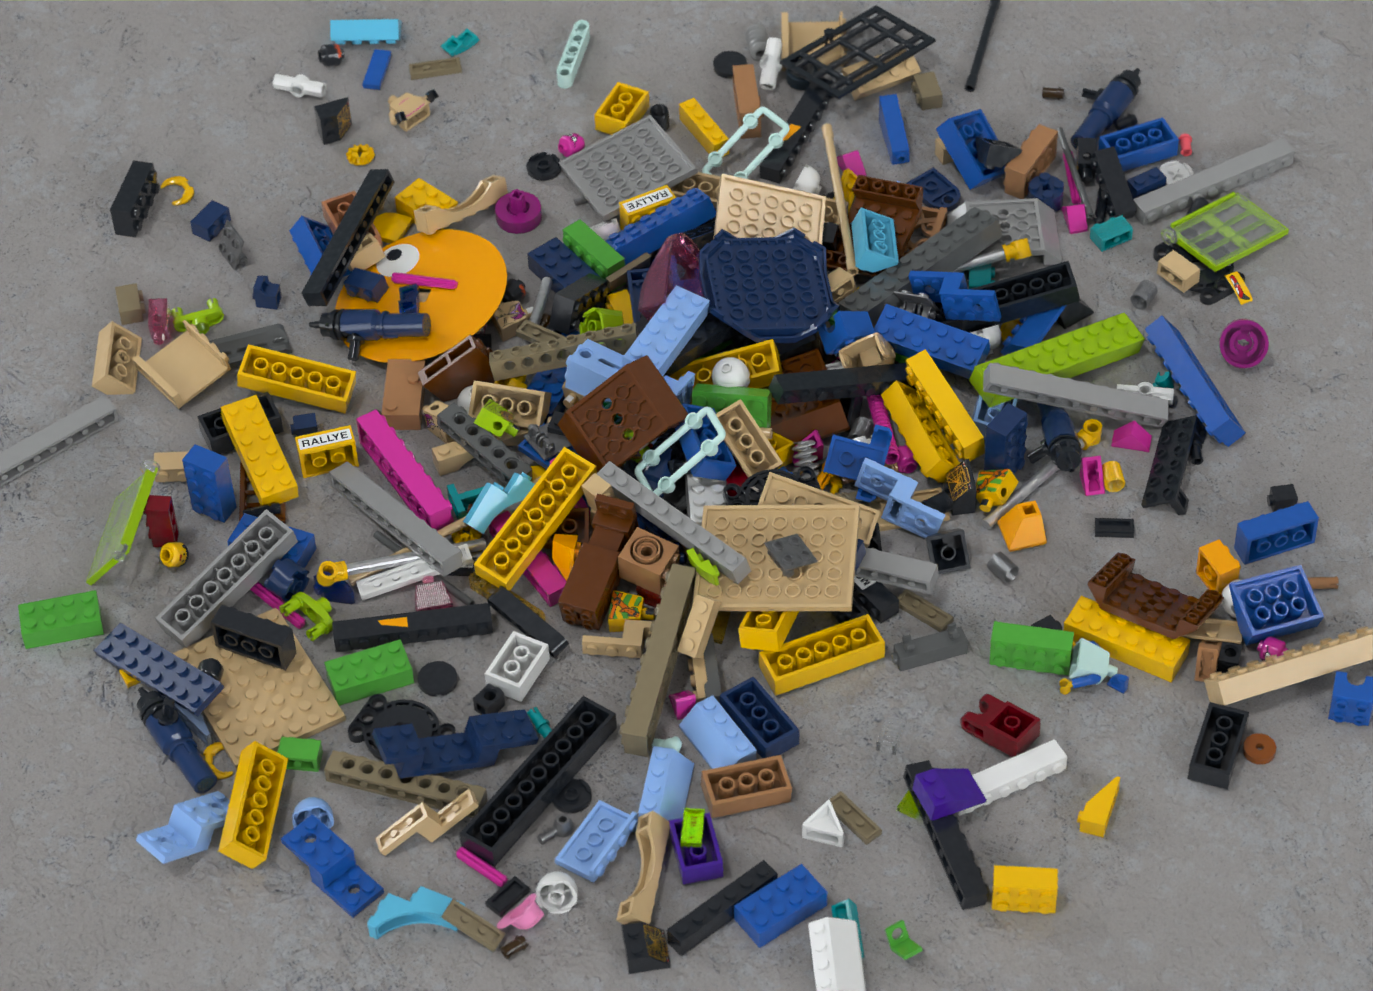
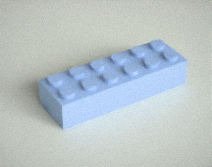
(669, 329)

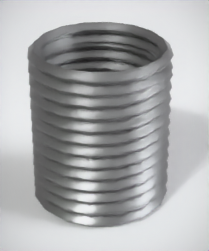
(1143, 294)
(861, 427)
(1002, 567)

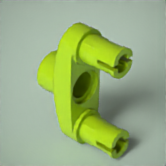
(201, 319)
(315, 610)

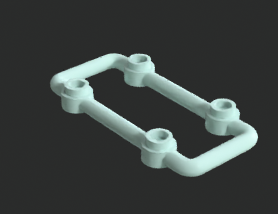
(750, 122)
(708, 447)

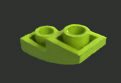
(703, 568)

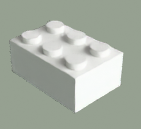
(518, 665)

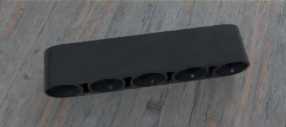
(527, 620)

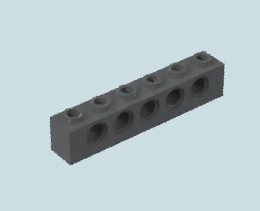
(473, 438)

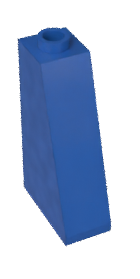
(893, 129)

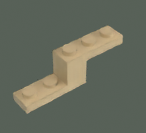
(628, 646)
(426, 822)

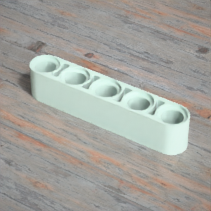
(573, 54)

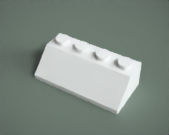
(836, 955)

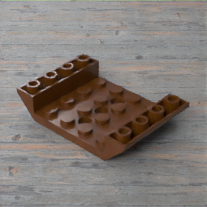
(886, 198)
(642, 400)
(800, 419)
(1149, 601)

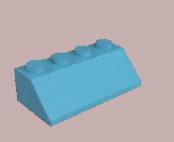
(365, 30)
(874, 241)

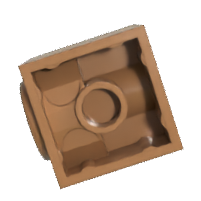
(647, 560)

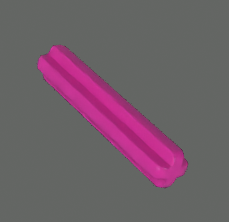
(481, 866)

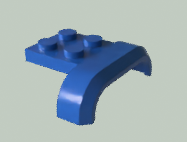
(848, 455)

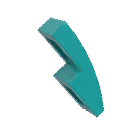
(463, 42)

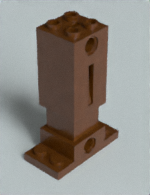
(596, 568)

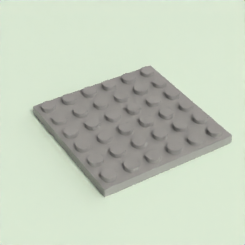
(627, 166)

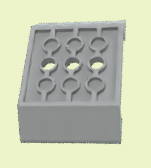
(1024, 220)

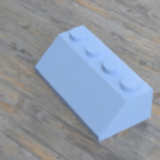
(716, 735)
(666, 784)

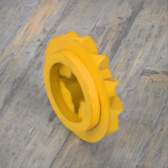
(366, 157)
(459, 536)

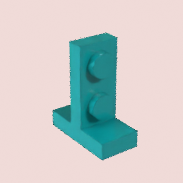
(461, 501)

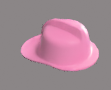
(523, 916)

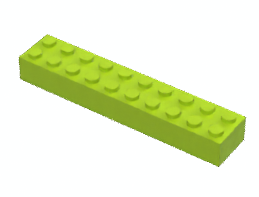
(1069, 353)

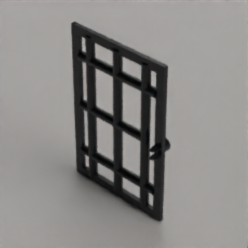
(830, 33)

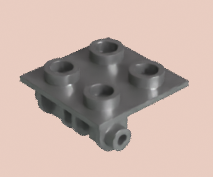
(231, 246)
(918, 304)
(545, 443)
(789, 553)

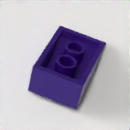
(947, 791)

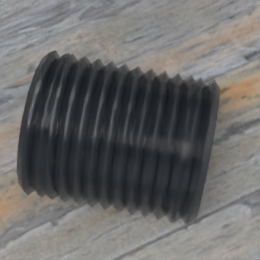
(661, 115)
(939, 502)

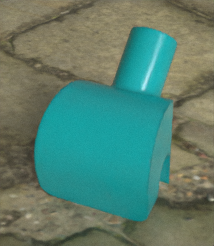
(1164, 381)

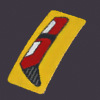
(1239, 287)

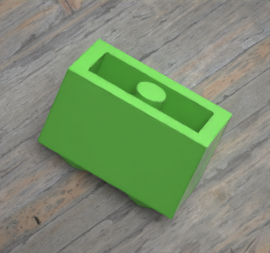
(301, 753)

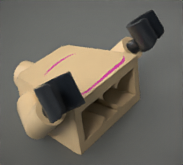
(410, 109)

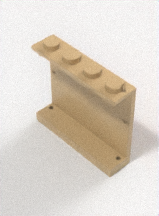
(799, 34)
(184, 366)

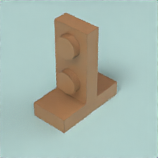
(1207, 659)

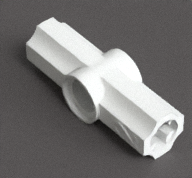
(770, 63)
(299, 85)
(1148, 389)

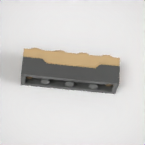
(705, 674)

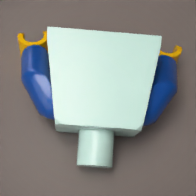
(1088, 666)

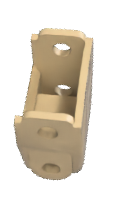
(867, 351)

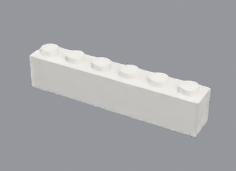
(1019, 772)

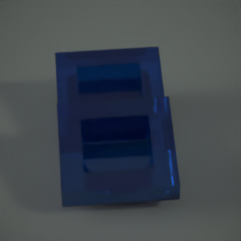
(409, 299)

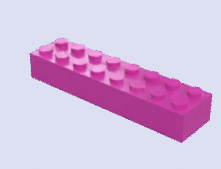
(403, 471)

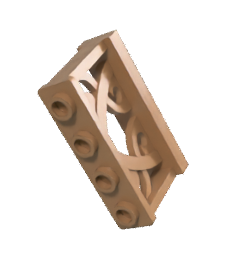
(931, 218)

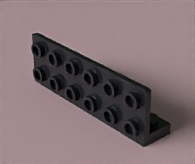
(1170, 463)

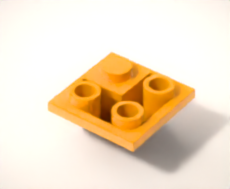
(1022, 527)
(565, 552)

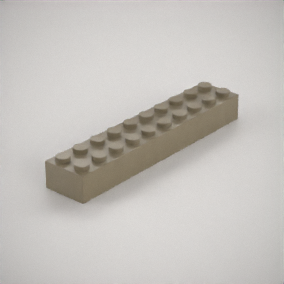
(658, 661)

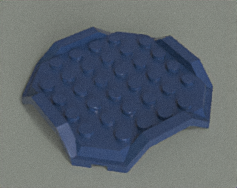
(767, 285)

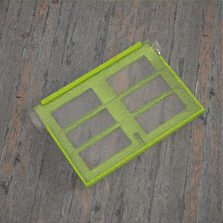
(1224, 231)
(123, 522)

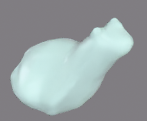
(674, 743)

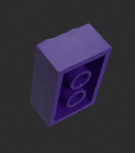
(697, 863)

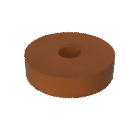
(1261, 741)

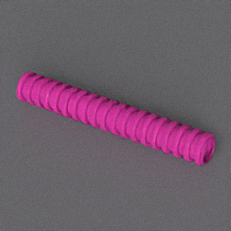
(880, 417)

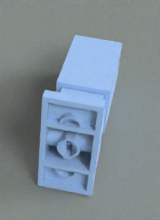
(595, 363)

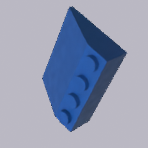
(959, 139)
(1275, 604)

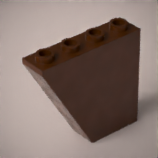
(457, 369)

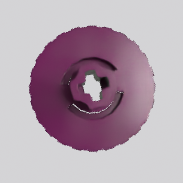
(518, 203)
(1237, 331)

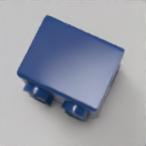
(848, 328)
(1351, 702)

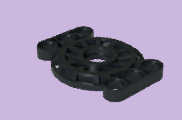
(1208, 280)
(750, 493)
(395, 716)

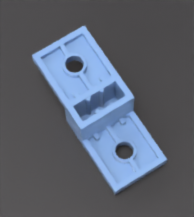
(898, 493)
(188, 828)

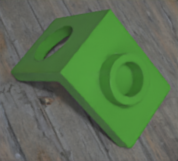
(903, 945)

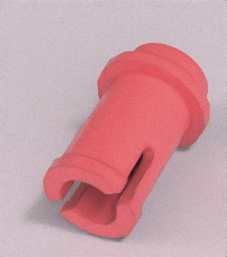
(1185, 142)

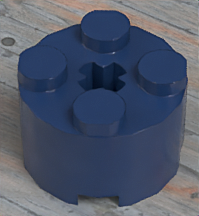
(1048, 190)
(287, 579)

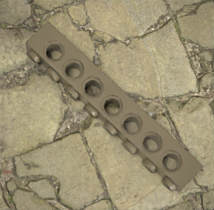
(557, 358)
(384, 780)

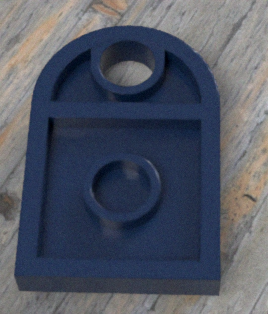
(937, 190)

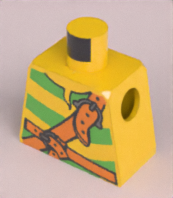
(994, 488)
(627, 607)

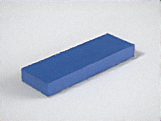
(377, 69)

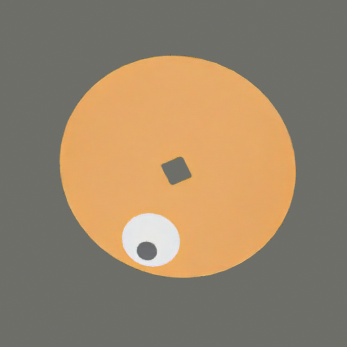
(452, 312)

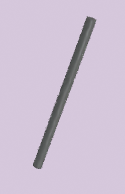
(1075, 174)
(450, 588)

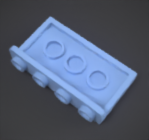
(597, 841)

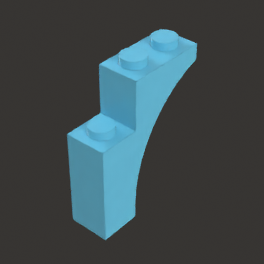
(494, 500)
(423, 907)

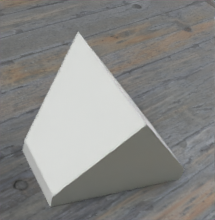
(823, 826)

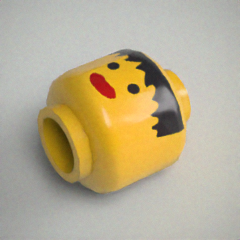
(174, 554)

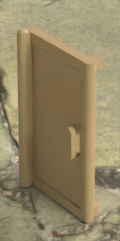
(1217, 630)

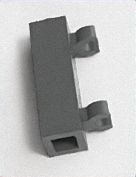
(930, 648)

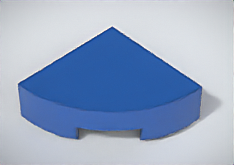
(1119, 682)

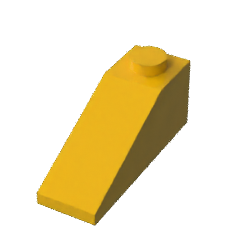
(1098, 809)

